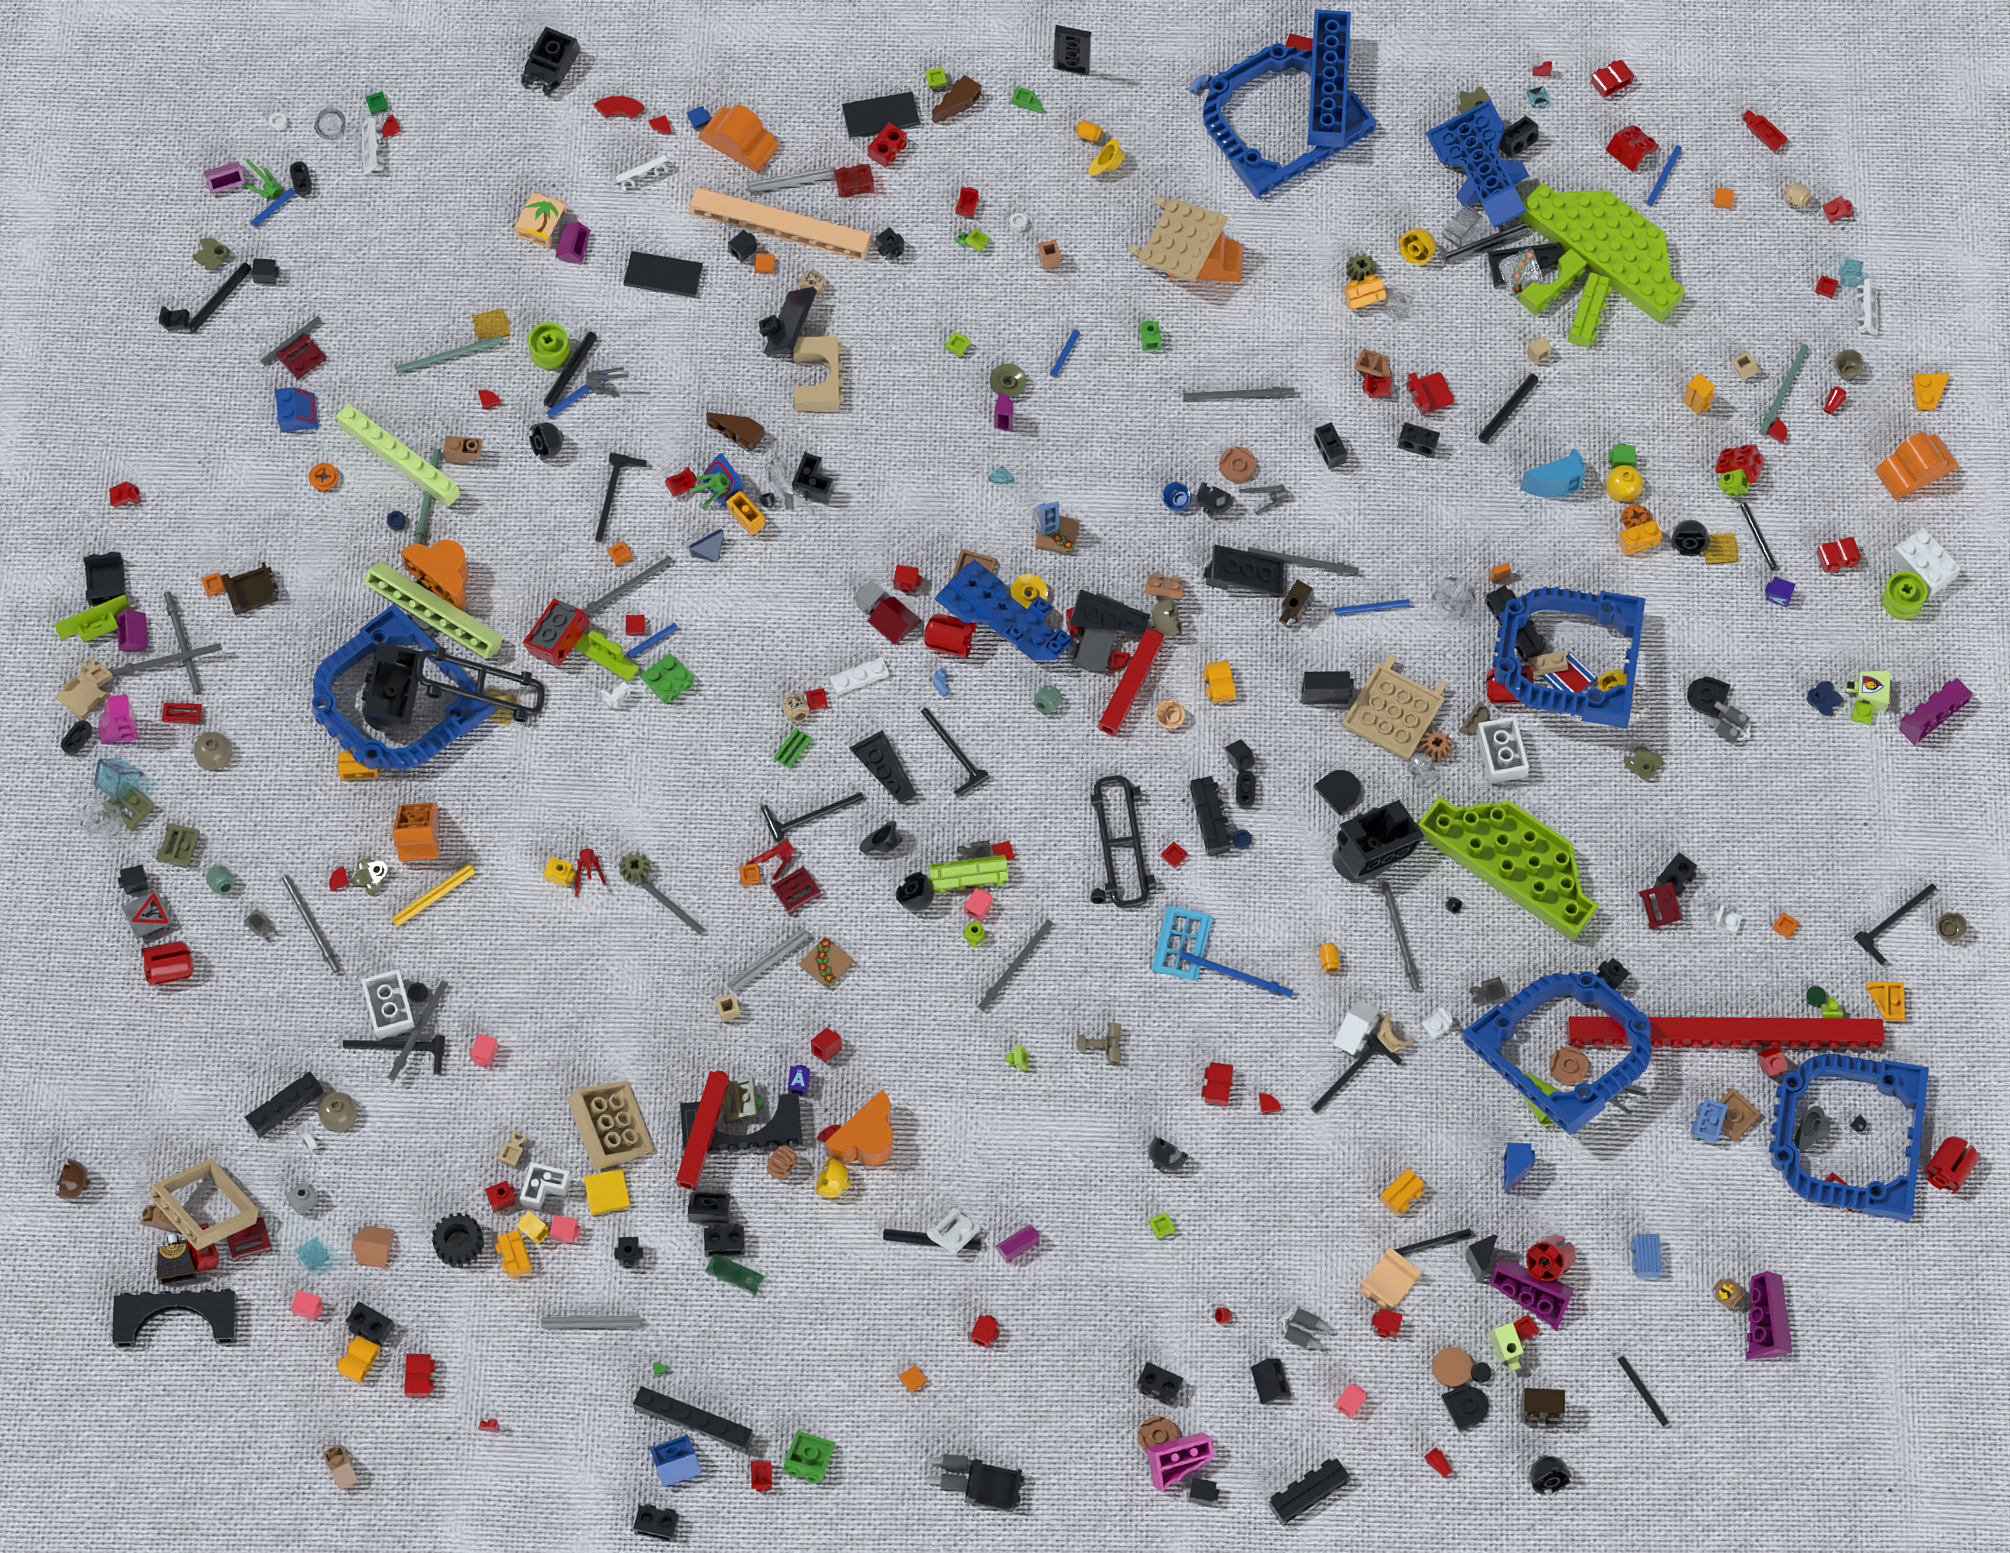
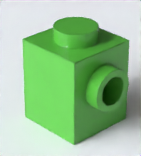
(1150, 335)
(1622, 455)

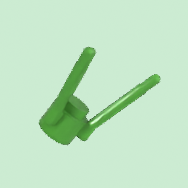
(271, 187)
(718, 482)

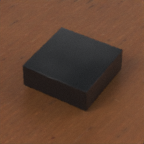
(769, 325)

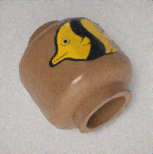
(1728, 1292)

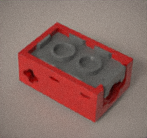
(556, 632)

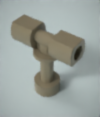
(1110, 1043)

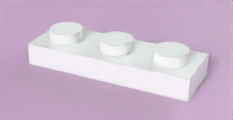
(859, 676)

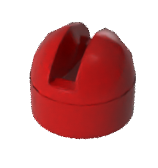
(1222, 1315)

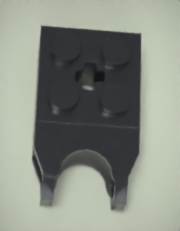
(550, 59)

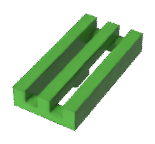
(801, 735)

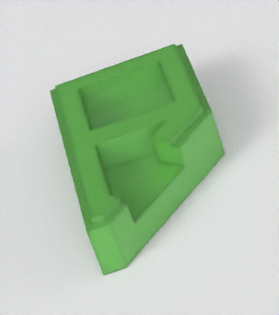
(1026, 99)

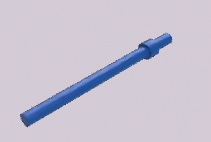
(1272, 987)

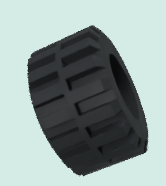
(458, 1255)

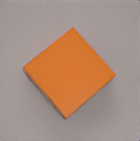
(1723, 198)
(764, 263)
(619, 553)
(1500, 572)
(213, 584)
(750, 874)
(1785, 925)
(913, 1379)

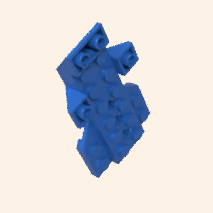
(1475, 151)
(982, 597)

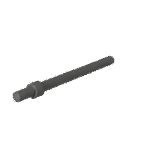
(1275, 392)
(1338, 567)
(593, 606)
(173, 611)
(130, 668)
(327, 953)
(1410, 969)
(992, 992)
(400, 1061)

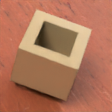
(1539, 349)
(1745, 366)
(727, 1002)

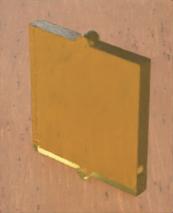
(491, 324)
(1721, 549)
(502, 715)

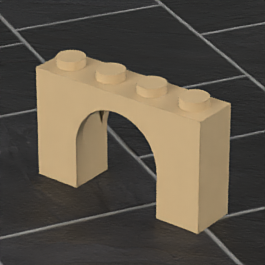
(826, 395)

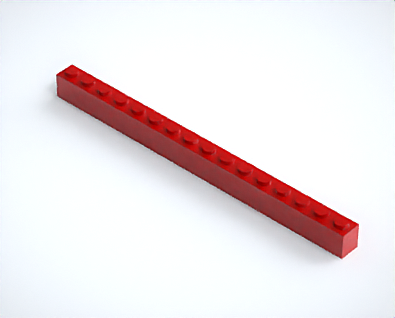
(1733, 1032)

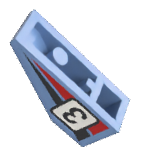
(1047, 517)

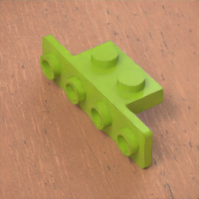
(93, 621)
(606, 654)

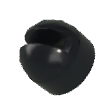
(767, 498)
(1098, 896)
(1453, 901)
(1859, 1124)

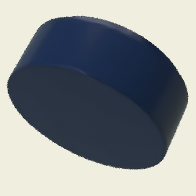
(396, 520)
(1242, 839)

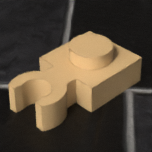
(98, 674)
(512, 1152)

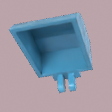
(1555, 477)

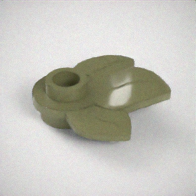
(1471, 100)
(209, 254)
(1643, 760)
(368, 877)

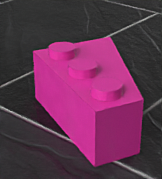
(118, 720)
(1178, 1457)

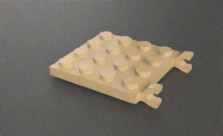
(1181, 239)
(1394, 710)

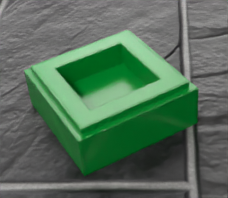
(376, 102)

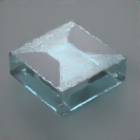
(1538, 97)

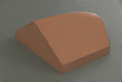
(1373, 363)
(373, 1246)

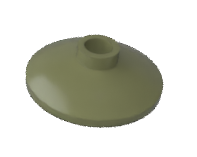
(1008, 373)

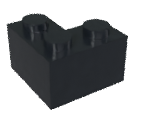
(811, 482)

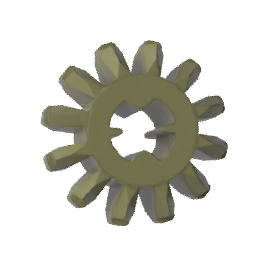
(1360, 266)
(635, 874)

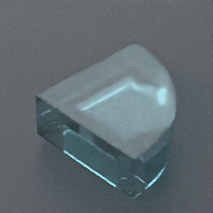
(1001, 476)

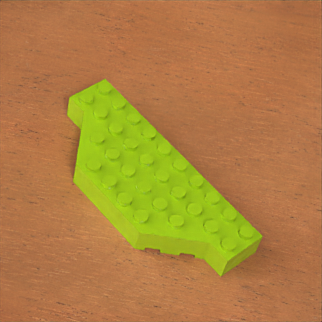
(1612, 242)
(1515, 858)

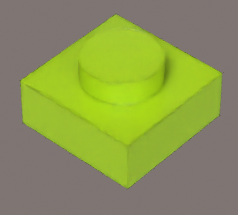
(936, 78)
(977, 239)
(957, 344)
(1862, 713)
(1161, 1225)

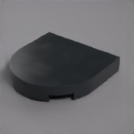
(1705, 693)
(1339, 789)
(1466, 1406)

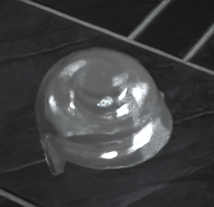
(330, 124)

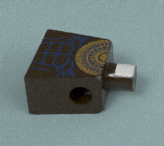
(1296, 602)
(175, 1262)

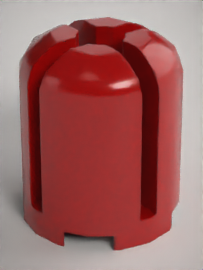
(949, 635)
(1497, 692)
(167, 963)
(1951, 1164)
(1550, 1250)

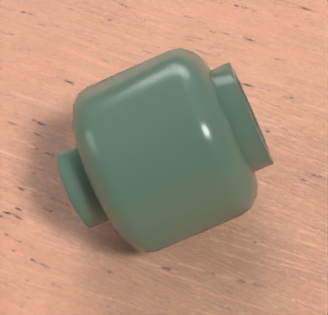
(1047, 699)
(220, 879)

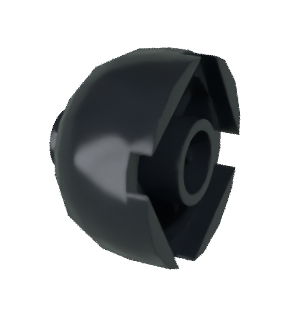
(546, 440)
(1213, 499)
(1690, 538)
(916, 892)
(1166, 1155)
(1549, 1473)

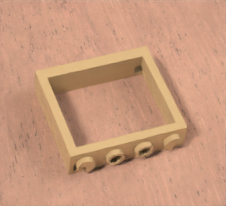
(183, 1221)

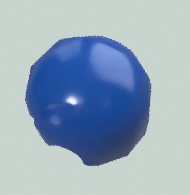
(1176, 496)

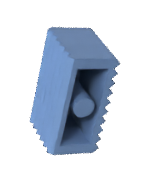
(1647, 1255)

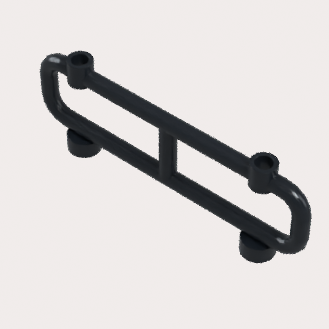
(435, 688)
(1132, 795)

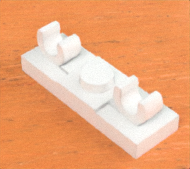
(370, 146)
(641, 171)
(1868, 306)

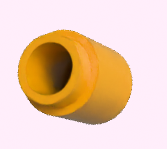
(1089, 131)
(1329, 958)

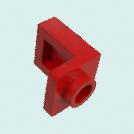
(967, 202)
(1837, 208)
(1377, 386)
(681, 482)
(124, 493)
(761, 1475)

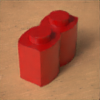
(1612, 78)
(1838, 554)
(1218, 1084)
(418, 1375)

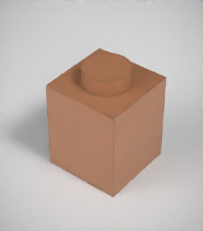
(1049, 254)

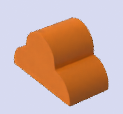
(740, 136)
(1223, 261)
(1915, 464)
(443, 568)
(417, 832)
(865, 1135)

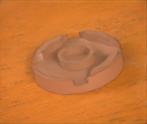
(1237, 465)
(1568, 1065)
(1452, 1367)
(1156, 1431)

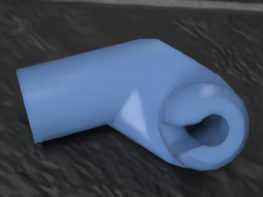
(1200, 81)
(939, 682)

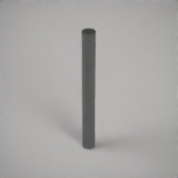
(291, 340)
(672, 907)

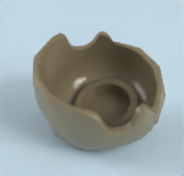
(1849, 364)
(1951, 926)

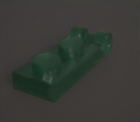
(734, 1273)

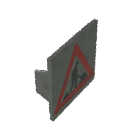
(147, 915)

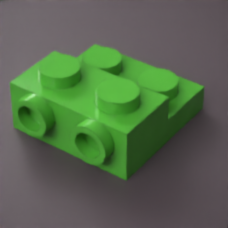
(668, 678)
(809, 1457)

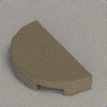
(1477, 716)

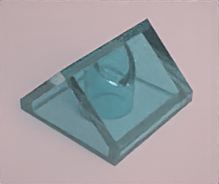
(115, 776)

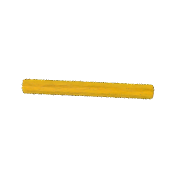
(433, 895)

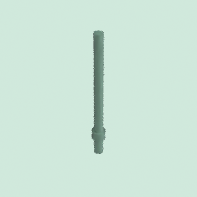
(483, 344)
(1770, 417)
(420, 531)

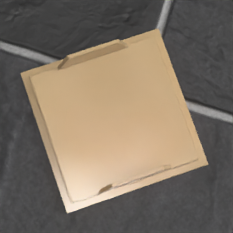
(81, 696)

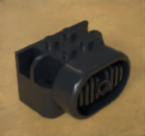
(390, 688)
(1375, 842)

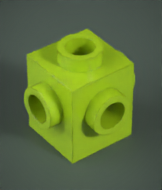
(1734, 483)

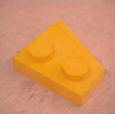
(1928, 389)
(1888, 999)

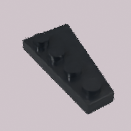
(1545, 255)
(1102, 613)
(883, 763)

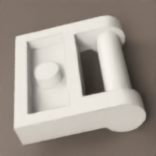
(958, 1235)

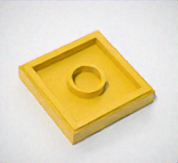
(606, 1192)

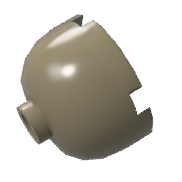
(1165, 618)
(212, 751)
(338, 1112)

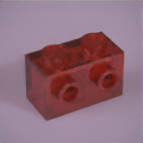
(854, 180)

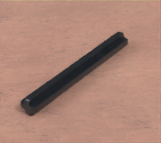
(1486, 242)
(219, 297)
(570, 369)
(1508, 408)
(922, 1238)

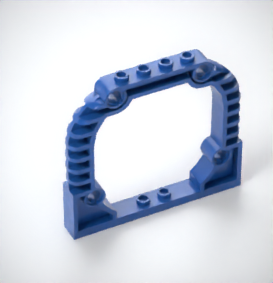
(1263, 174)
(1609, 608)
(395, 629)
(1908, 1085)
(1570, 1108)

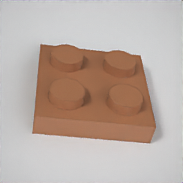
(1165, 586)

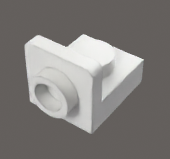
(617, 696)
(1726, 921)
(1437, 1024)

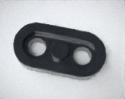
(300, 180)
(74, 737)
(1245, 790)

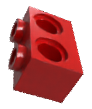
(884, 143)
(205, 1258)

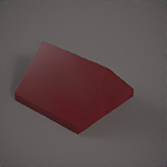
(893, 619)

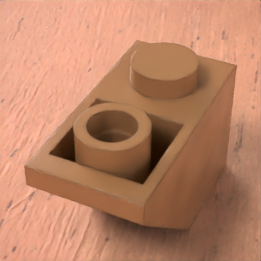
(461, 449)
(155, 1218)
(340, 1467)

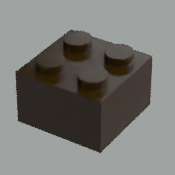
(1542, 1406)

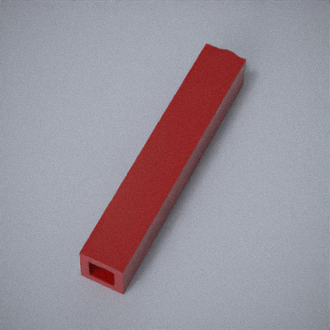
(1131, 682)
(703, 1130)

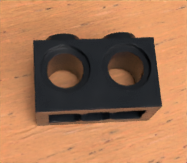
(1519, 136)
(1418, 440)
(1330, 445)
(1672, 873)
(724, 1246)
(372, 1320)
(1162, 1379)
(654, 1528)

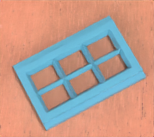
(1164, 939)

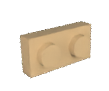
(1548, 663)

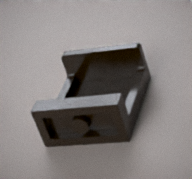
(251, 589)

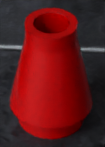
(1834, 400)
(1437, 1461)

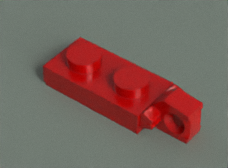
(1765, 131)

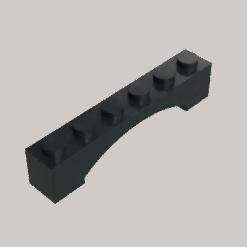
(667, 1408)

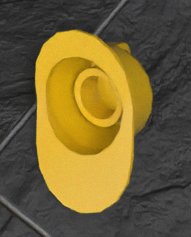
(1108, 159)

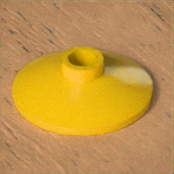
(1029, 583)

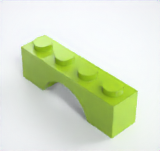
(1537, 296)

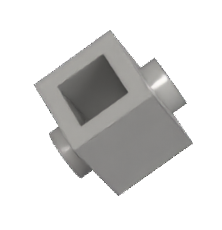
(869, 597)
(302, 1197)

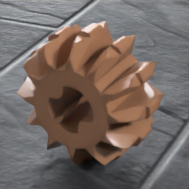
(1439, 739)
(782, 1162)

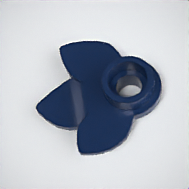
(1826, 698)

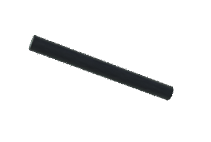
(1758, 536)
(1434, 1242)
(1643, 1391)

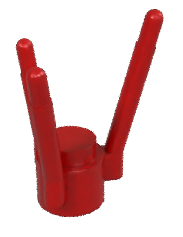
(781, 850)
(587, 860)

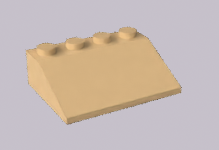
(610, 1124)

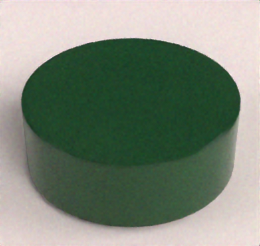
(1815, 996)

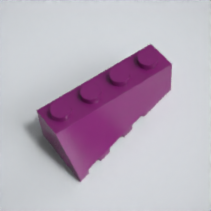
(1935, 711)
(1543, 1298)
(1768, 1318)

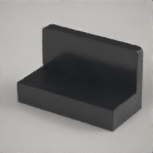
(1270, 1380)

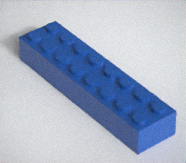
(1329, 78)

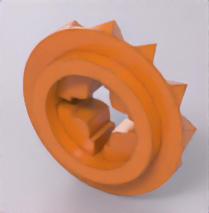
(318, 471)
(1629, 512)

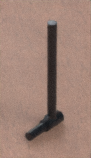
(617, 461)
(976, 776)
(778, 830)
(1866, 940)
(436, 1046)
(1375, 1046)

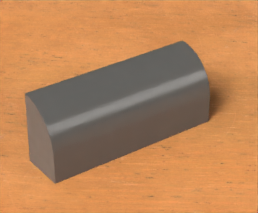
(1094, 646)

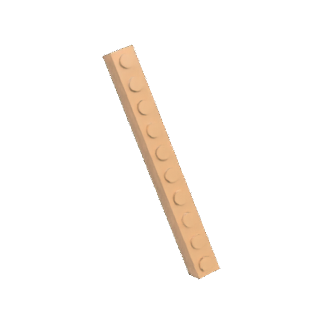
(780, 223)

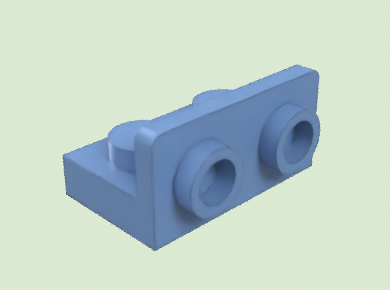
(1710, 1120)

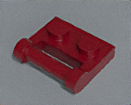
(305, 360)
(791, 886)
(1667, 904)
(247, 1235)

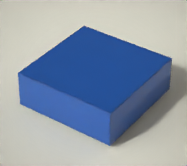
(698, 117)

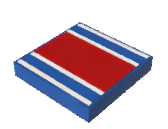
(1574, 679)

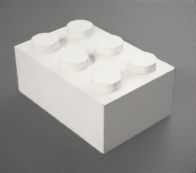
(1927, 559)
(1502, 750)
(388, 1004)

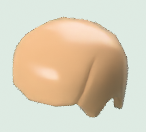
(1170, 714)

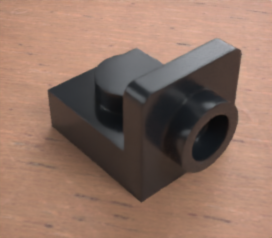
(174, 319)

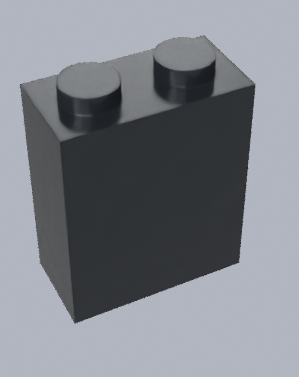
(1327, 687)

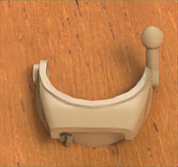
(1386, 1036)

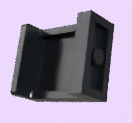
(104, 577)
(993, 1486)

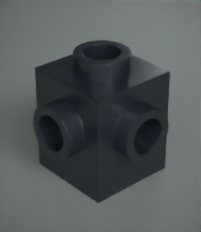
(890, 244)
(1612, 973)
(628, 1252)

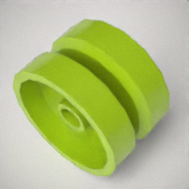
(549, 345)
(1904, 595)

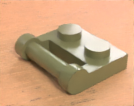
(137, 804)
(183, 847)
(745, 1100)

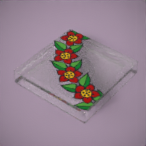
(1520, 271)

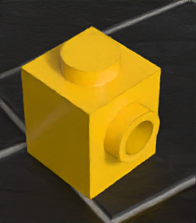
(559, 872)
(533, 1227)

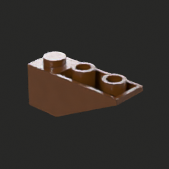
(960, 98)
(739, 428)

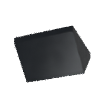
(709, 1207)
(1479, 1255)

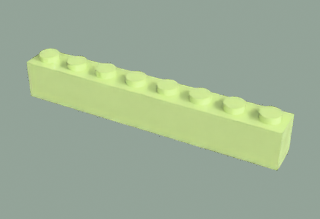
(398, 455)
(433, 610)

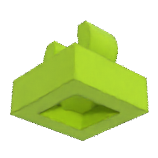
(1831, 1009)
(1018, 1058)

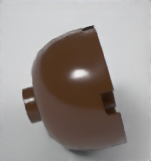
(72, 1180)

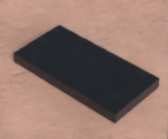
(1072, 50)
(874, 114)
(663, 274)
(790, 321)
(1247, 570)

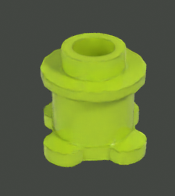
(974, 938)

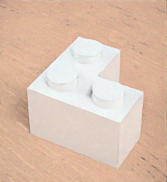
(1357, 1023)
(543, 1180)

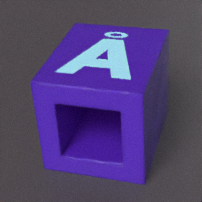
(1779, 591)
(799, 1080)

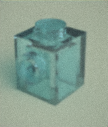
(1850, 272)
(312, 1254)

